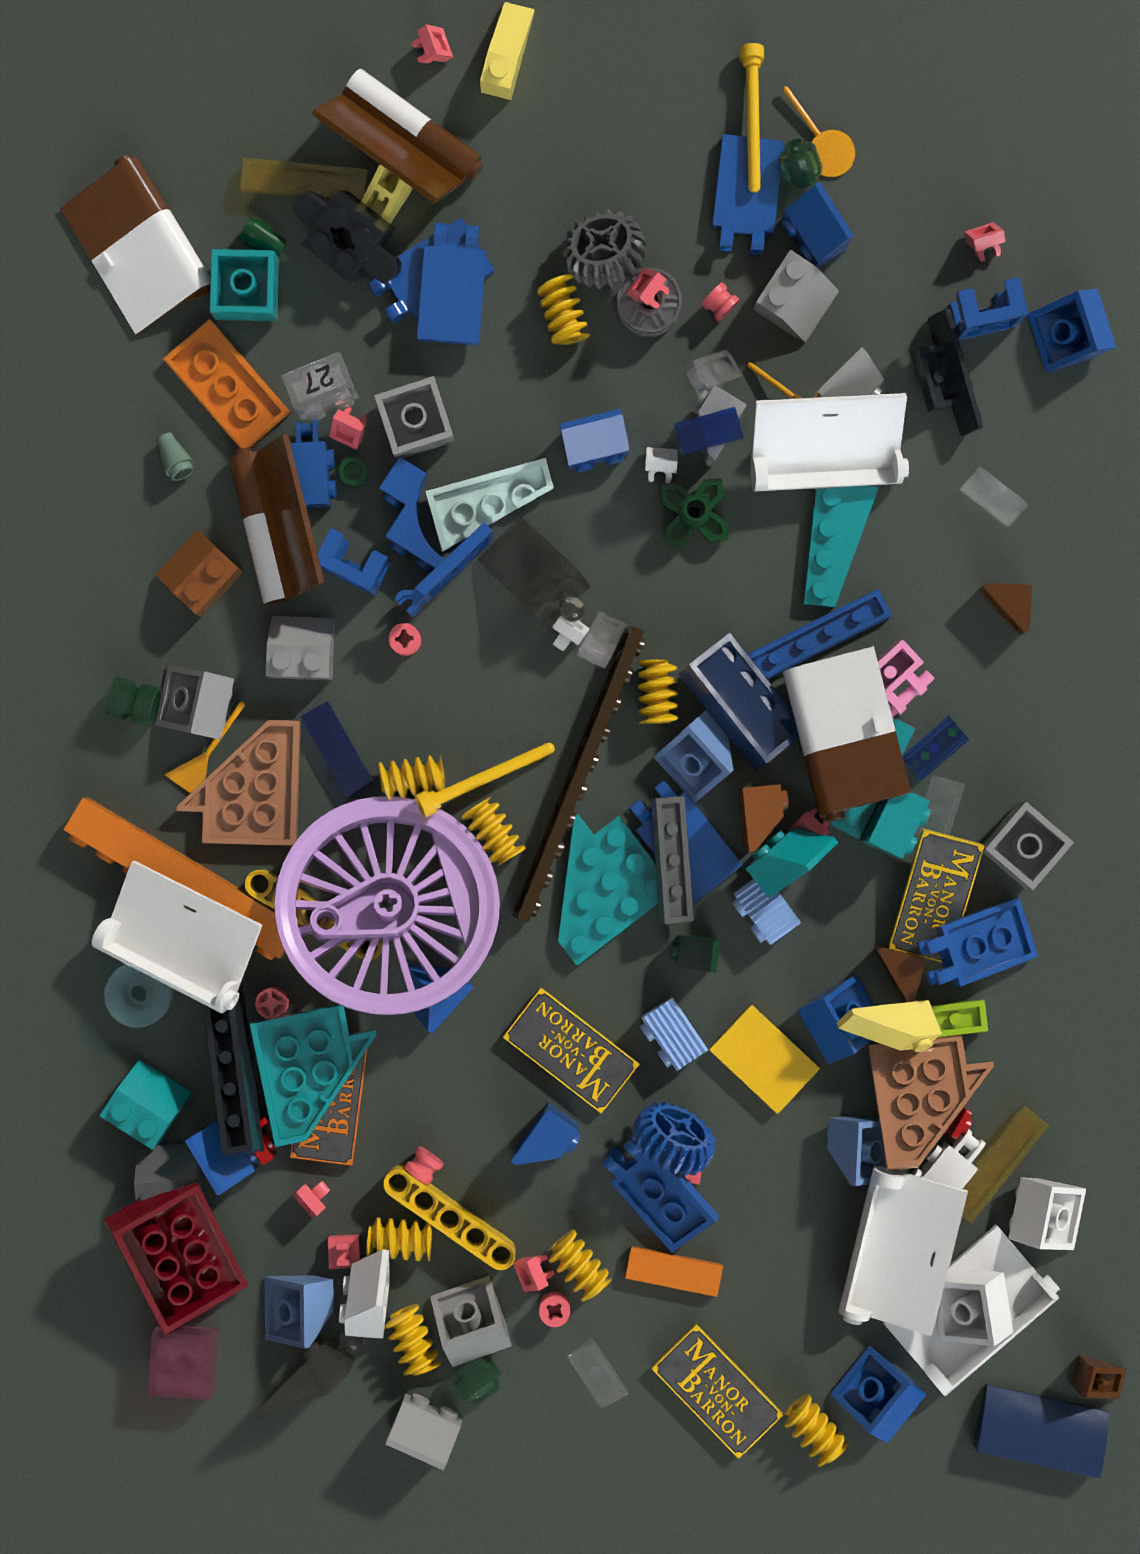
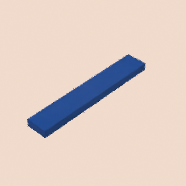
(821, 634)

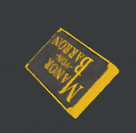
(935, 889)
(571, 1050)
(717, 1390)

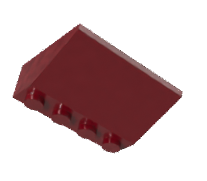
(176, 1255)

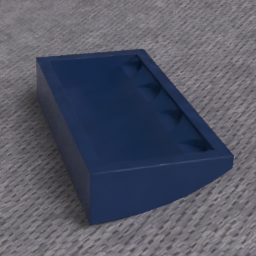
(741, 701)
(1042, 1431)

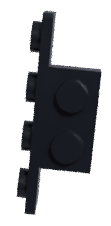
(945, 374)

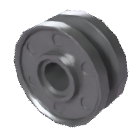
(649, 321)

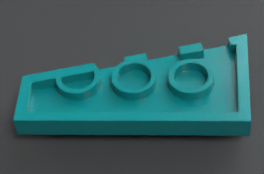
(834, 537)

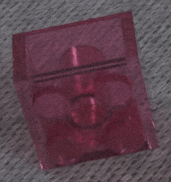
(184, 1363)

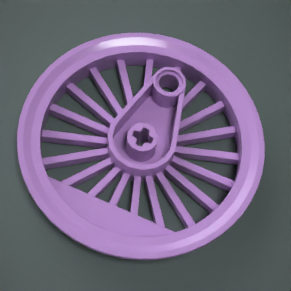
(360, 913)

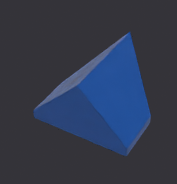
(436, 1014)

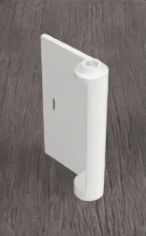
(828, 442)
(186, 949)
(891, 1259)
(1028, 1298)

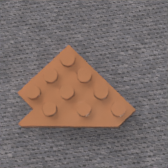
(253, 791)
(920, 1096)

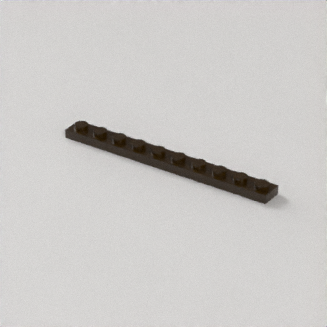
(583, 762)

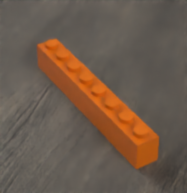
(124, 842)

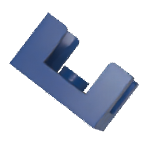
(1007, 314)
(330, 560)

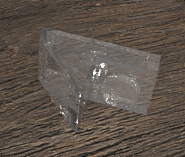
(712, 370)
(601, 639)

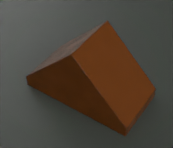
(1011, 602)
(903, 970)
(1098, 1378)

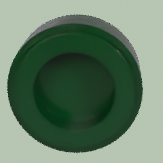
(353, 472)

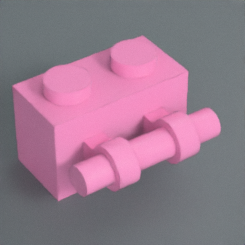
(898, 666)

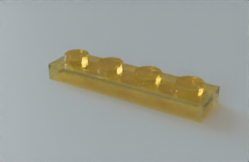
(297, 178)
(1002, 1159)

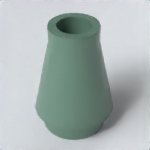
(174, 458)

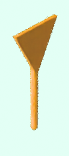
(194, 772)

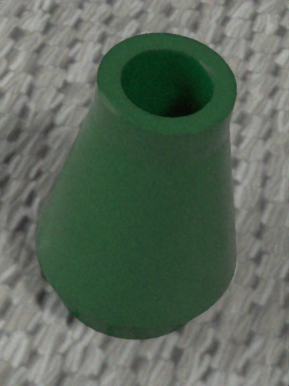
(261, 237)

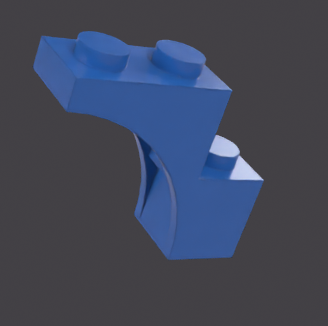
(404, 488)

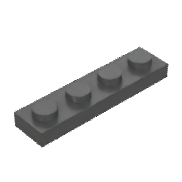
(672, 860)

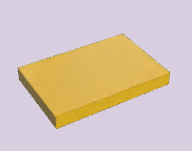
(764, 1058)

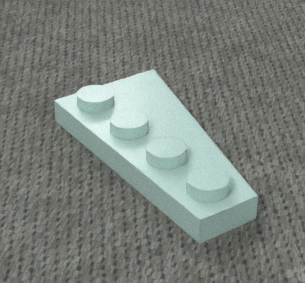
(467, 504)

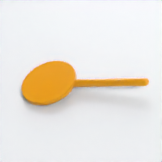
(833, 146)
(773, 382)

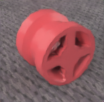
(720, 302)
(408, 642)
(266, 1003)
(423, 1165)
(557, 1304)

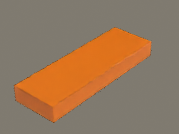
(674, 1271)

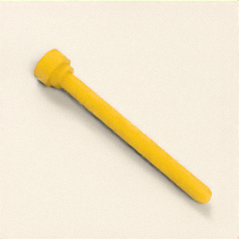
(751, 57)
(430, 801)

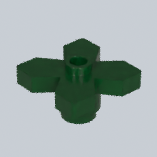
(680, 501)

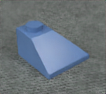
(697, 757)
(856, 1147)
(297, 1308)

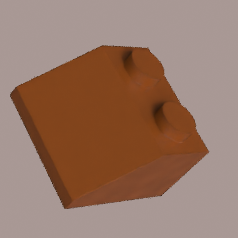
(199, 573)
(760, 812)

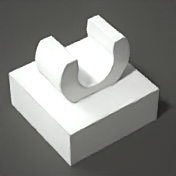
(662, 461)
(569, 632)

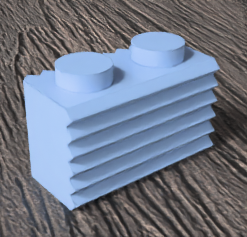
(770, 915)
(673, 1033)

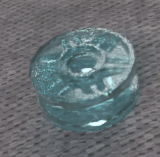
(127, 1009)

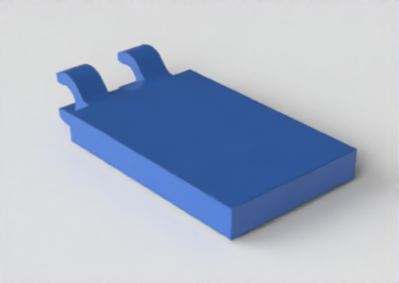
(738, 208)
(408, 283)
(452, 289)
(447, 569)
(708, 853)
(980, 944)
(661, 1199)

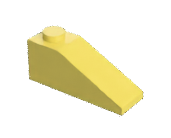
(506, 51)
(386, 194)
(894, 1025)

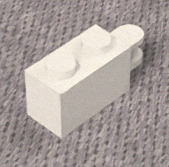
(949, 1166)

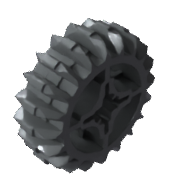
(596, 249)

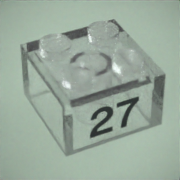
(320, 387)

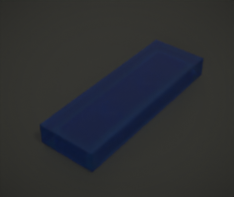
(337, 749)

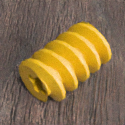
(561, 311)
(657, 691)
(412, 777)
(493, 832)
(400, 1239)
(578, 1265)
(412, 1341)
(815, 1430)

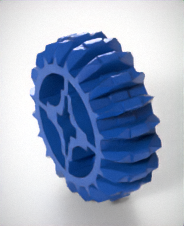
(673, 1138)

